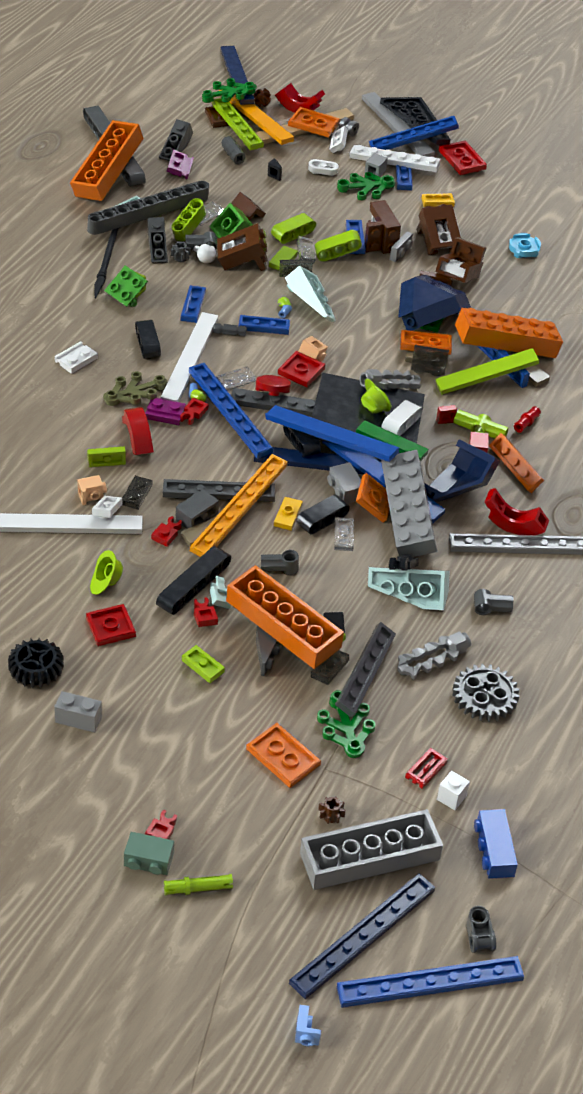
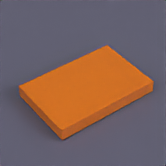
(314, 122)
(433, 340)
(283, 755)

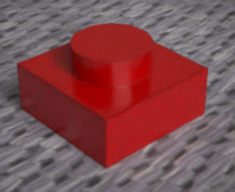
(446, 414)

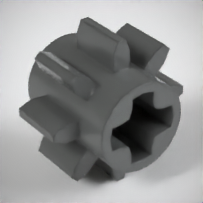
(180, 251)

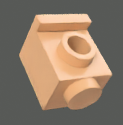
(313, 348)
(91, 489)

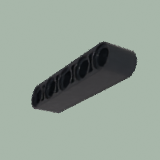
(193, 580)

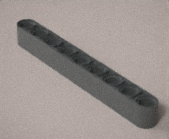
(98, 123)
(146, 207)

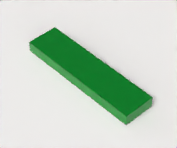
(378, 433)

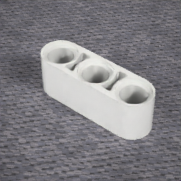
(402, 417)

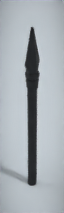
(101, 276)

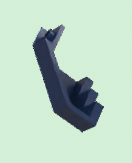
(427, 301)
(467, 472)

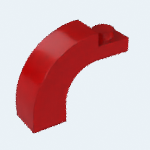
(293, 100)
(138, 430)
(513, 520)

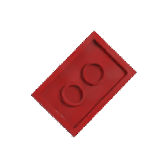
(462, 157)

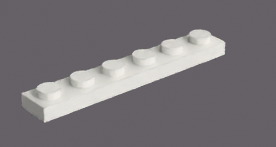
(397, 158)

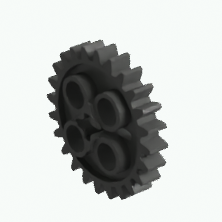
(485, 692)

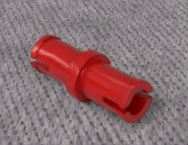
(527, 419)

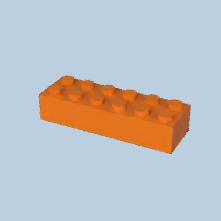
(106, 160)
(508, 332)
(284, 616)

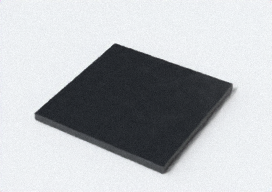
(341, 405)

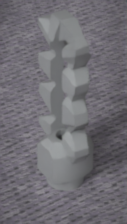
(379, 379)
(454, 645)

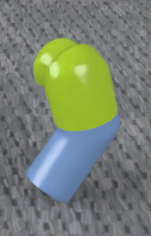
(286, 307)
(195, 393)

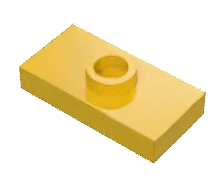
(437, 199)
(288, 513)

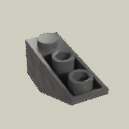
(177, 139)
(157, 240)
(267, 649)

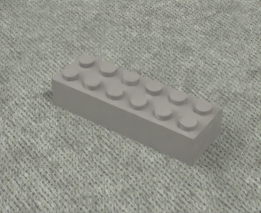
(409, 505)
(370, 849)

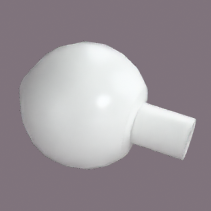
(205, 253)

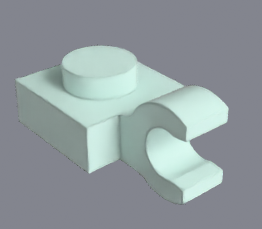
(219, 593)

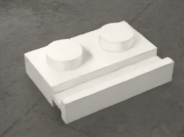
(76, 357)

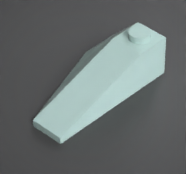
(310, 289)
(419, 587)

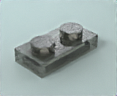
(288, 266)
(137, 492)
(330, 668)

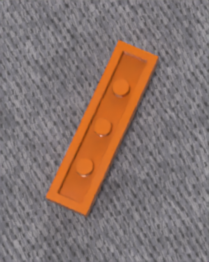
(516, 462)

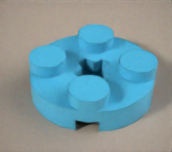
(524, 246)

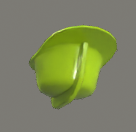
(375, 399)
(106, 573)

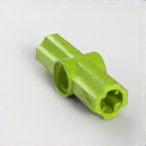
(480, 423)

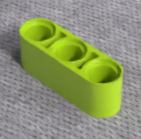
(188, 219)
(293, 228)
(338, 245)

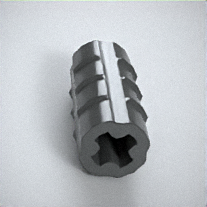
(233, 150)

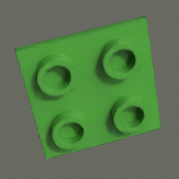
(126, 286)

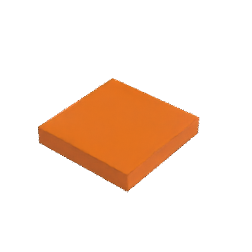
(373, 497)

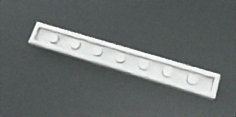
(189, 357)
(70, 523)

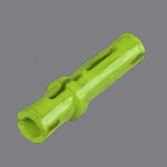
(198, 884)

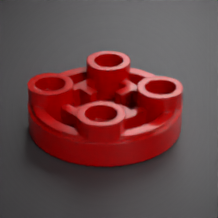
(273, 384)

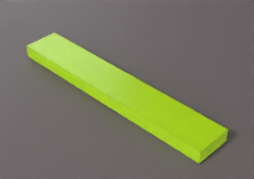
(238, 124)
(487, 371)

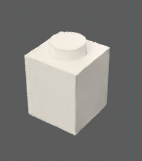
(453, 790)

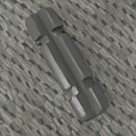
(229, 329)

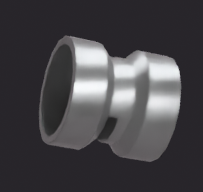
(352, 126)

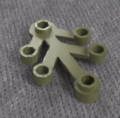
(114, 396)

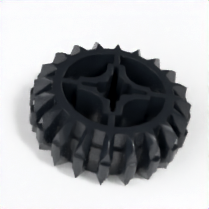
(35, 662)

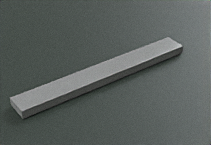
(395, 123)
(516, 544)

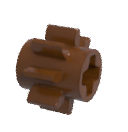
(262, 97)
(331, 810)

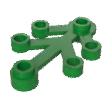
(229, 91)
(367, 184)
(347, 727)

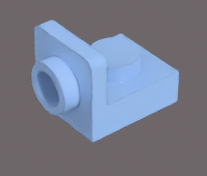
(304, 1032)

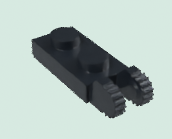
(403, 562)

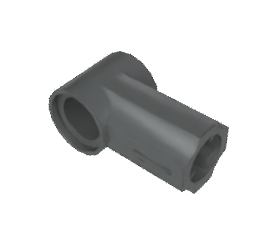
(207, 238)
(286, 562)
(487, 602)

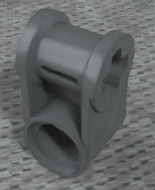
(480, 933)

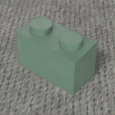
(148, 853)

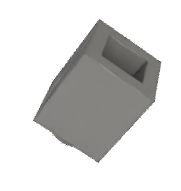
(376, 164)

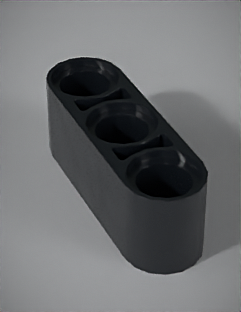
(147, 339)
(301, 442)
(323, 514)

